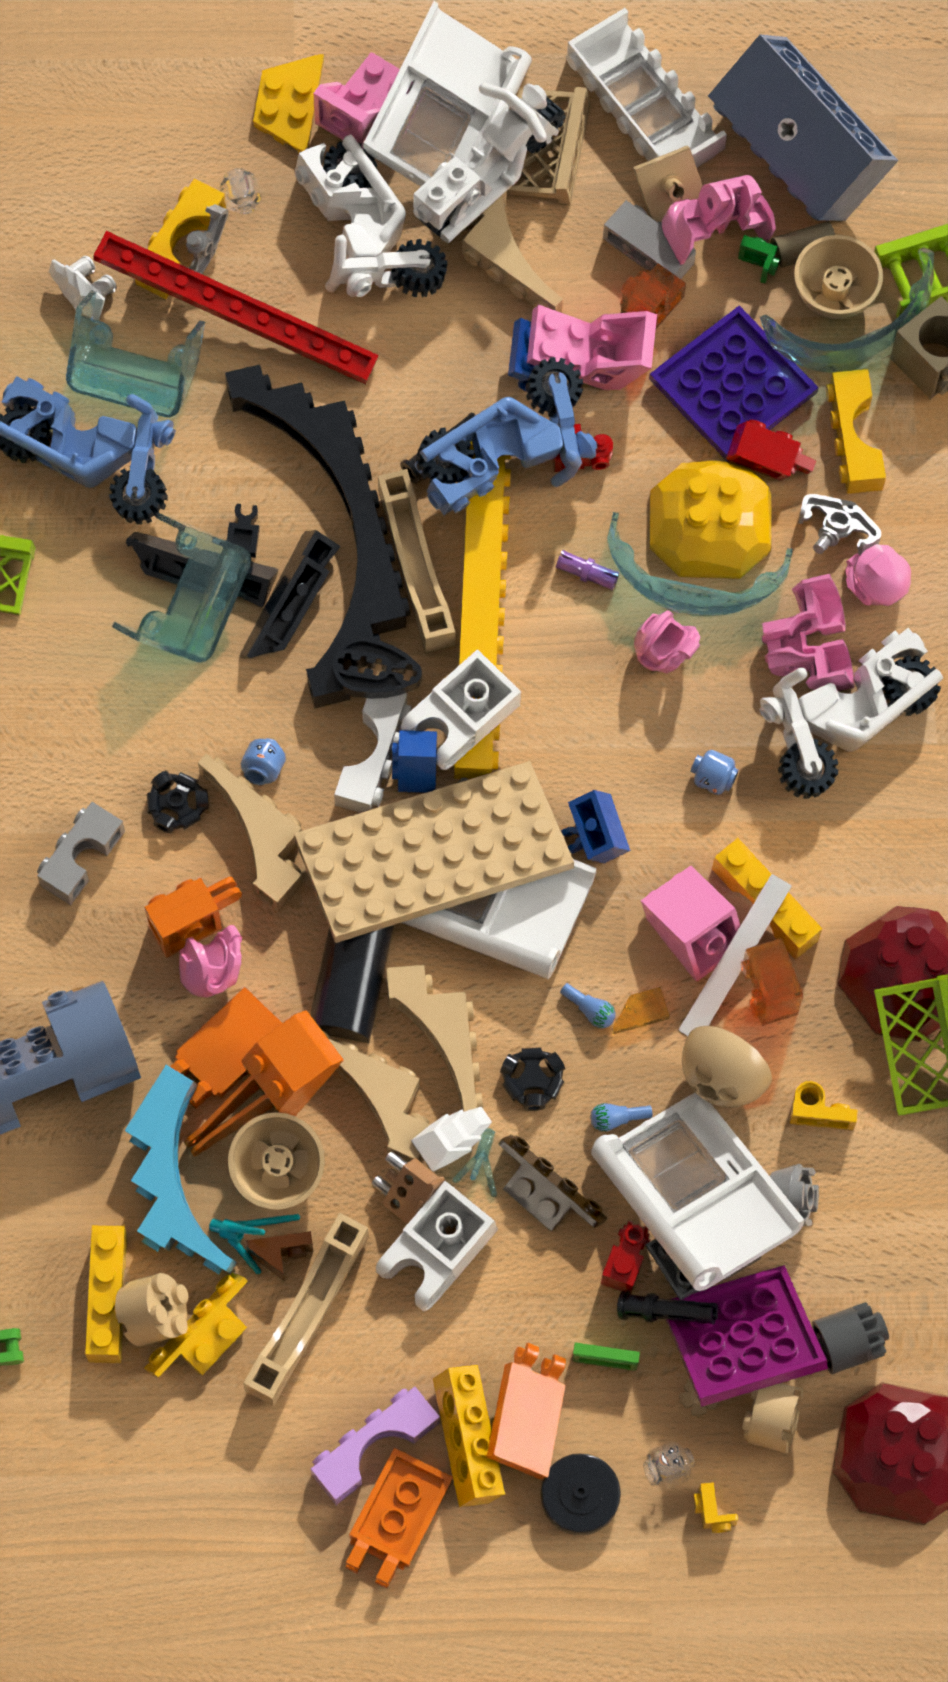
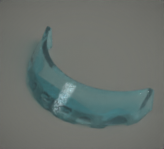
(857, 352)
(688, 597)

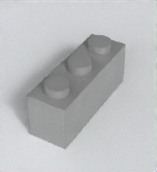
(643, 240)

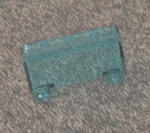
(114, 373)
(201, 598)

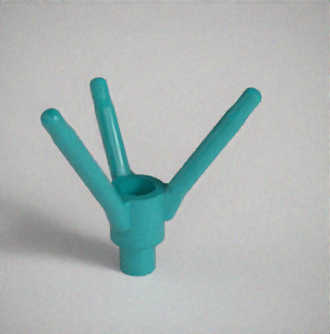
(235, 1231)

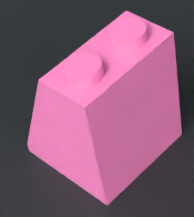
(692, 921)

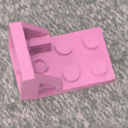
(356, 105)
(606, 352)

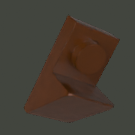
(270, 1249)

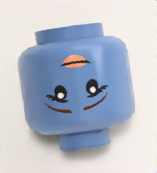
(263, 761)
(714, 772)

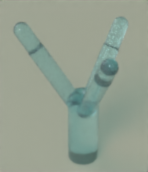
(480, 1157)

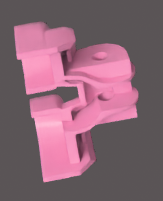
(715, 208)
(787, 642)

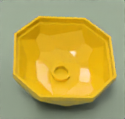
(710, 520)

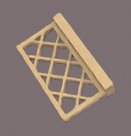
(568, 153)

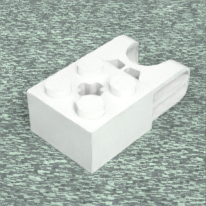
(459, 715)
(431, 1249)

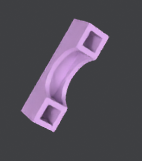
(406, 1418)

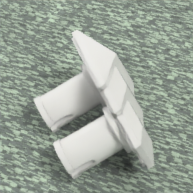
(75, 285)
(451, 1137)

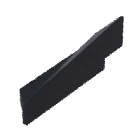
(163, 561)
(291, 595)

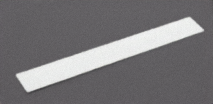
(729, 965)

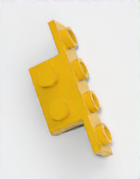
(208, 1332)

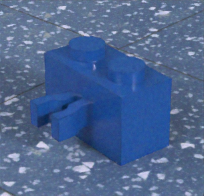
(415, 761)
(597, 826)

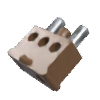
(410, 1187)

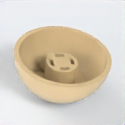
(847, 267)
(724, 1067)
(254, 1156)

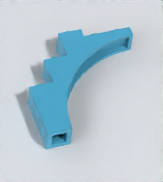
(170, 1218)

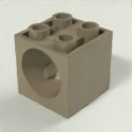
(923, 368)

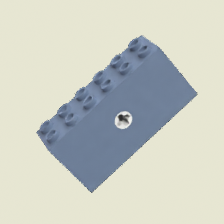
(802, 128)

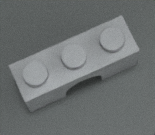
(92, 830)

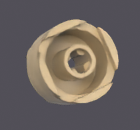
(152, 1309)
(773, 1417)

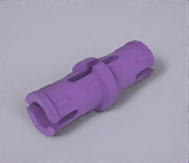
(587, 570)

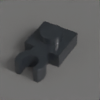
(244, 532)

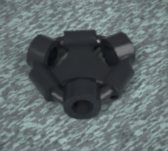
(175, 801)
(533, 1077)

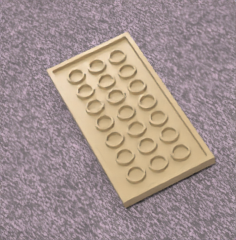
(433, 851)

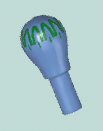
(597, 1011)
(609, 1116)

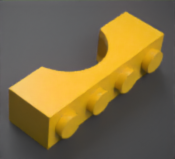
(185, 218)
(861, 465)
(748, 876)
(105, 1279)

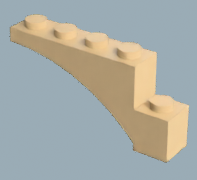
(496, 252)
(267, 830)
(443, 1021)
(388, 1095)

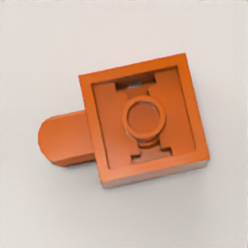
(189, 912)

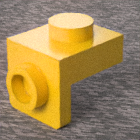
(706, 1505)

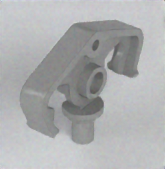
(205, 244)
(840, 521)

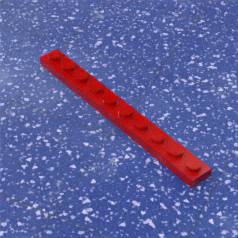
(235, 307)

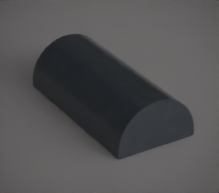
(351, 984)

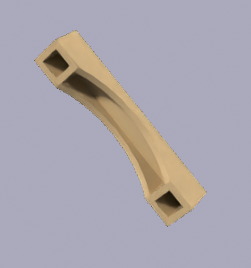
(415, 562)
(307, 1311)

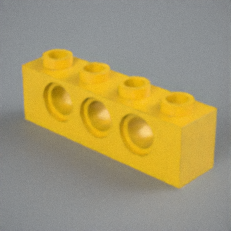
(467, 1435)

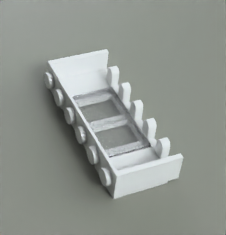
(641, 92)

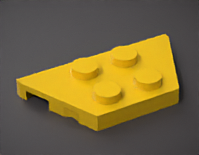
(287, 101)

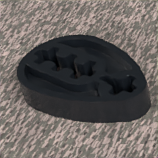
(366, 685)

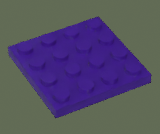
(732, 378)

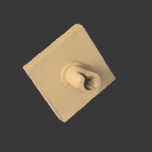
(668, 181)

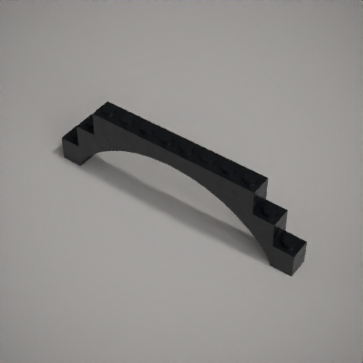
(330, 439)

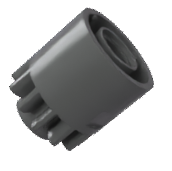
(851, 1337)

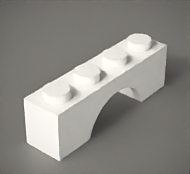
(361, 783)

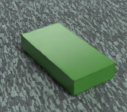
(605, 1356)

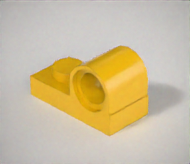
(818, 1115)

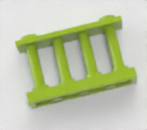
(906, 248)

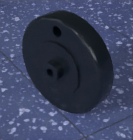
(580, 1494)

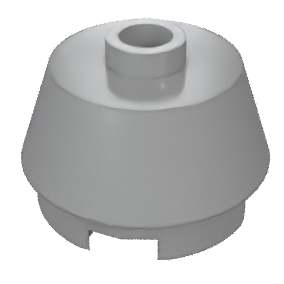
(798, 1188)

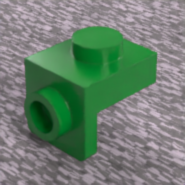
(760, 253)

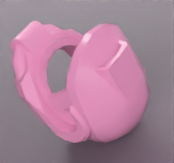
(878, 576)
(664, 643)
(211, 967)

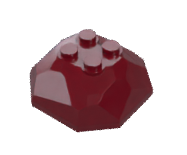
(894, 951)
(895, 1453)

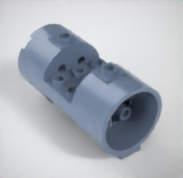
(79, 1045)

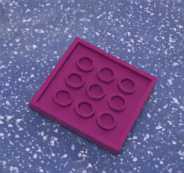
(756, 1340)

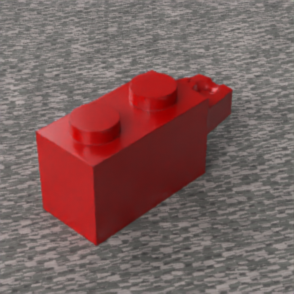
(768, 451)

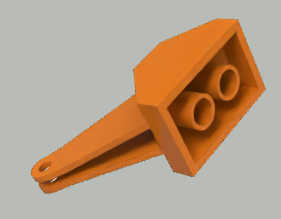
(288, 1070)

